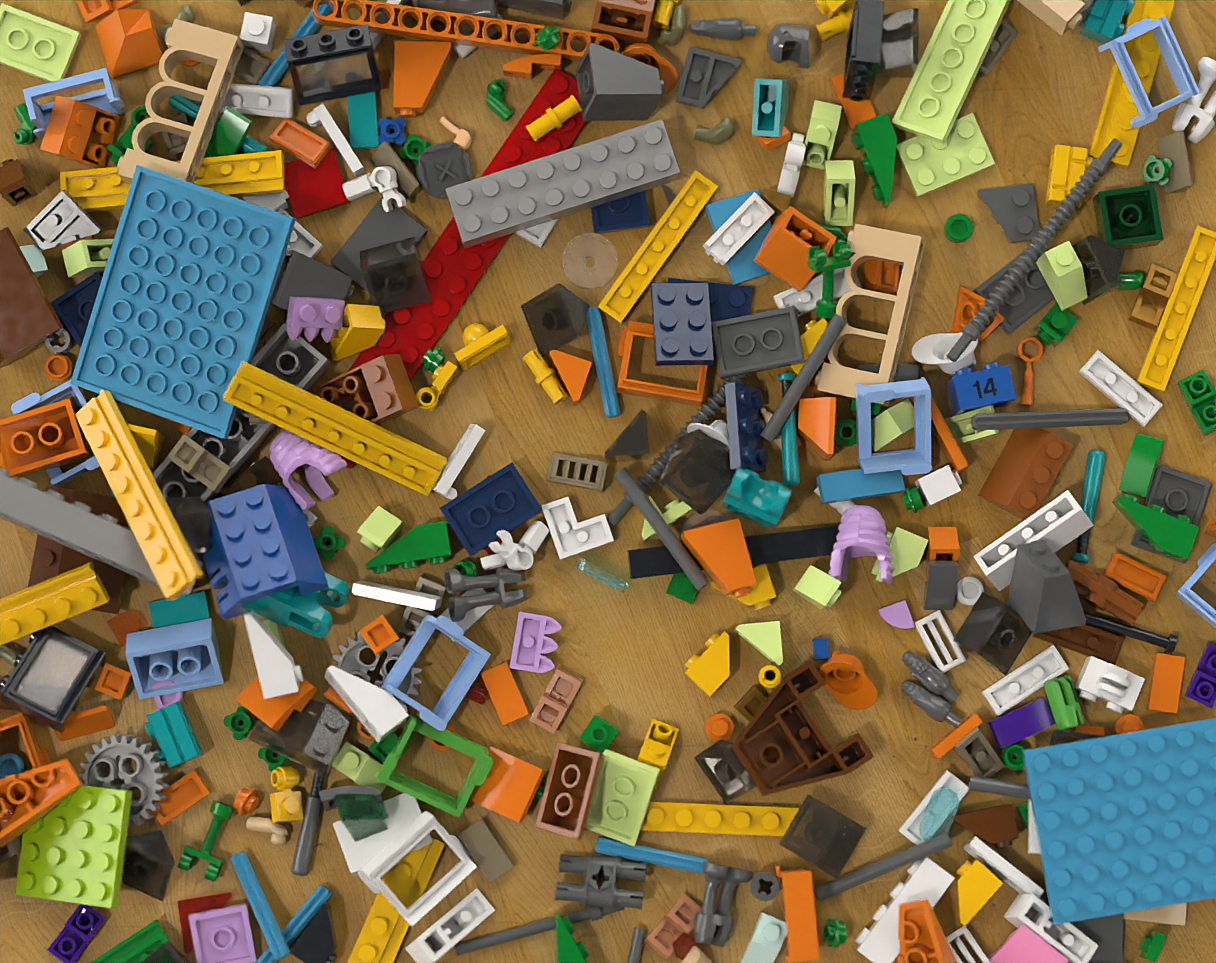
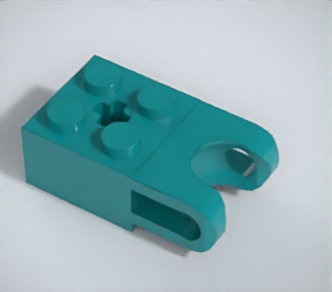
(756, 498)
(303, 611)

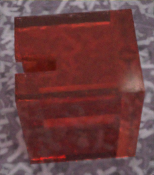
(474, 694)
(683, 946)

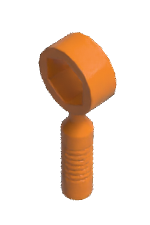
(1028, 375)
(333, 696)

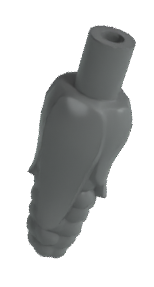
(722, 28)
(929, 676)
(931, 704)

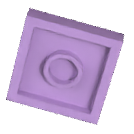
(222, 935)

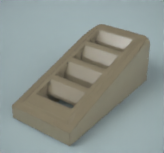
(600, 477)

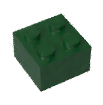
(1128, 217)

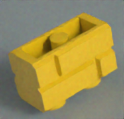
(1065, 168)

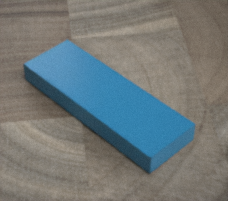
(856, 485)

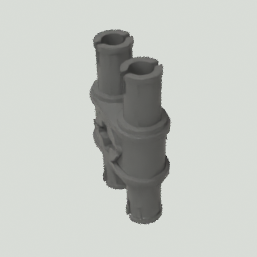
(609, 894)

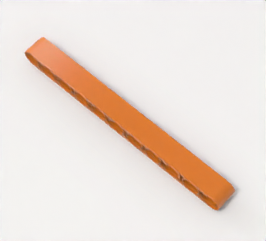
(452, 22)

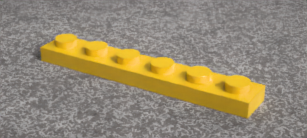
(657, 247)
(1179, 310)
(718, 818)

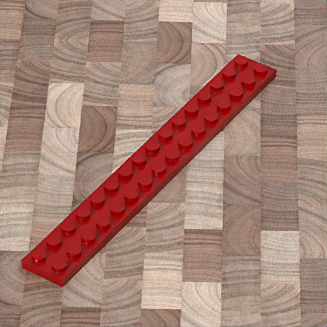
(455, 270)

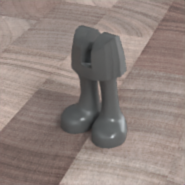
(460, 605)
(711, 925)

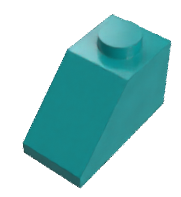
(770, 106)

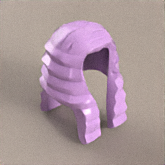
(291, 451)
(859, 535)

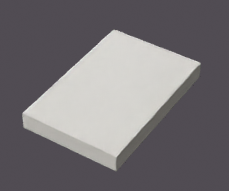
(402, 812)

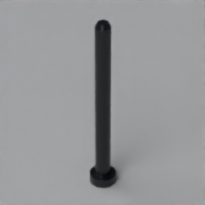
(1168, 643)

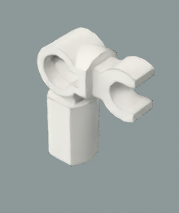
(792, 165)
(381, 177)
(520, 555)

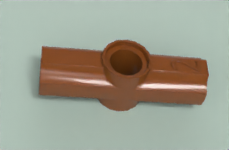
(1104, 593)

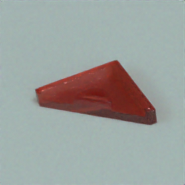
(196, 905)

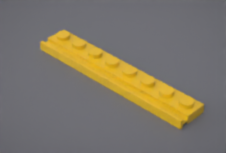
(1118, 103)
(231, 174)
(334, 428)
(138, 495)
(50, 602)
(384, 926)

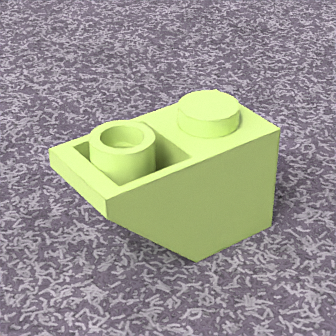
(821, 133)
(379, 529)
(906, 552)
(818, 588)

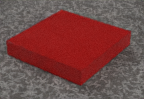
(313, 188)

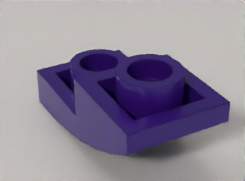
(1203, 681)
(1021, 722)
(76, 934)

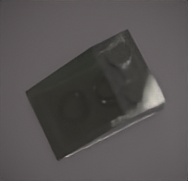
(307, 736)

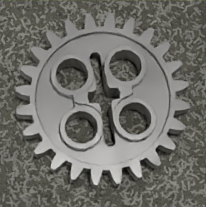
(352, 663)
(146, 777)

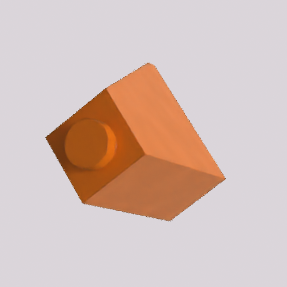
(417, 74)
(723, 556)

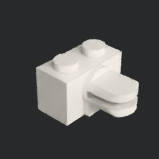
(1109, 684)

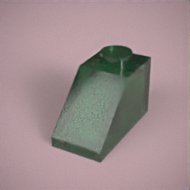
(361, 814)

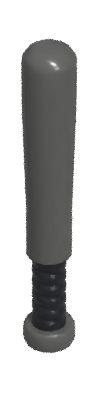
(308, 828)

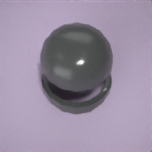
(792, 36)

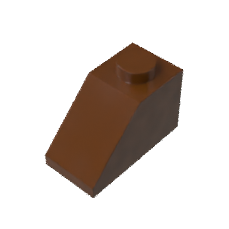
(15, 182)
(991, 824)

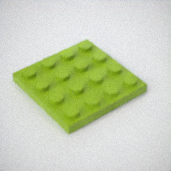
(77, 849)

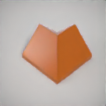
(129, 41)
(817, 424)

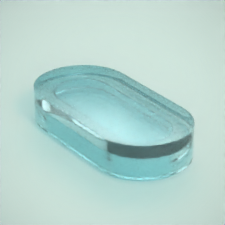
(601, 574)
(939, 813)

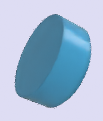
(11, 764)

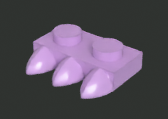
(314, 315)
(531, 642)

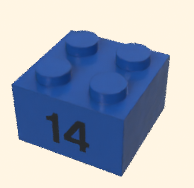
(980, 389)

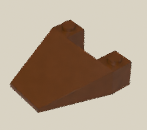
(785, 746)

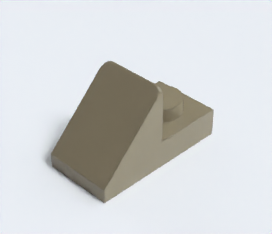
(978, 754)

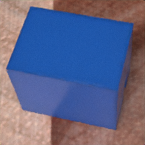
(820, 648)

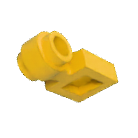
(442, 378)
(285, 804)

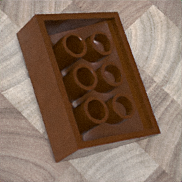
(24, 307)
(55, 559)

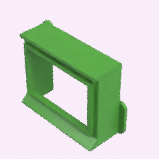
(426, 793)

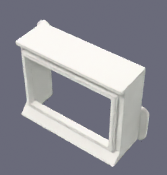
(398, 848)

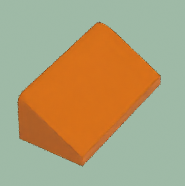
(881, 276)
(87, 722)

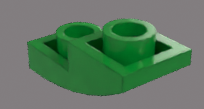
(228, 134)
(1201, 400)
(1141, 464)

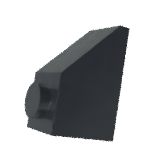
(318, 939)

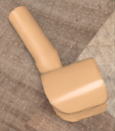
(462, 138)

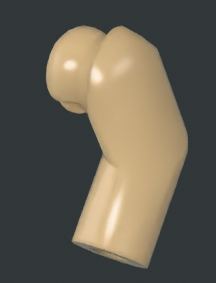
(266, 825)

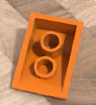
(41, 439)

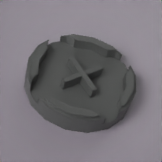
(441, 168)

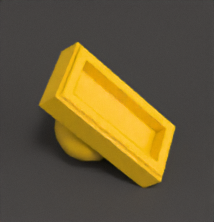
(480, 344)

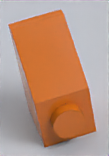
(942, 545)

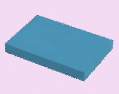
(741, 264)

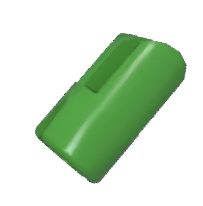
(1064, 703)

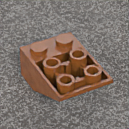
(624, 19)
(373, 390)

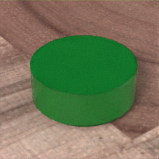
(958, 228)

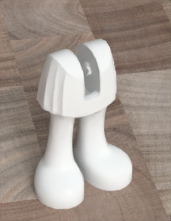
(1207, 71)

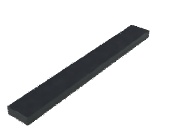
(761, 549)

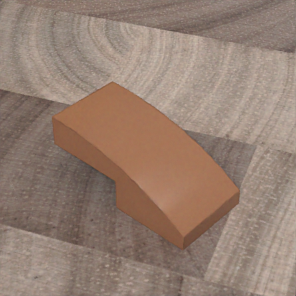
(556, 700)
(672, 925)

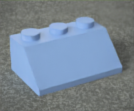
(175, 653)

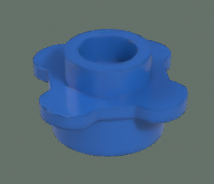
(398, 136)

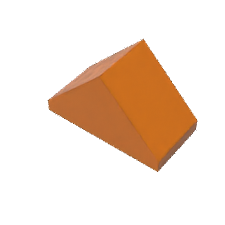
(572, 372)

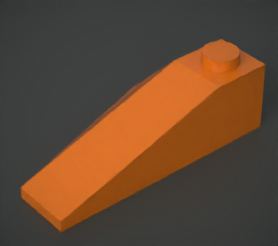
(32, 795)
(921, 935)

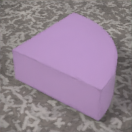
(897, 615)

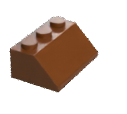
(1025, 471)
(569, 790)

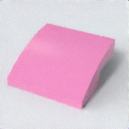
(1026, 947)

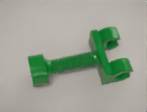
(820, 263)
(220, 812)

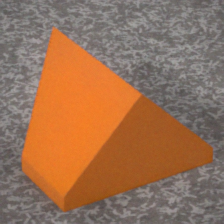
(966, 306)

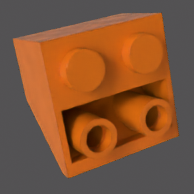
(79, 132)
(787, 246)

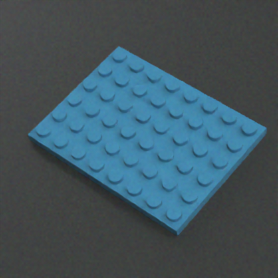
(182, 299)
(1126, 820)

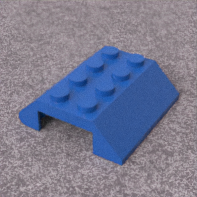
(259, 548)

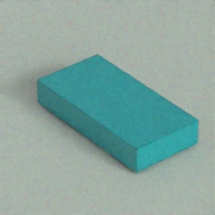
(363, 121)
(179, 611)

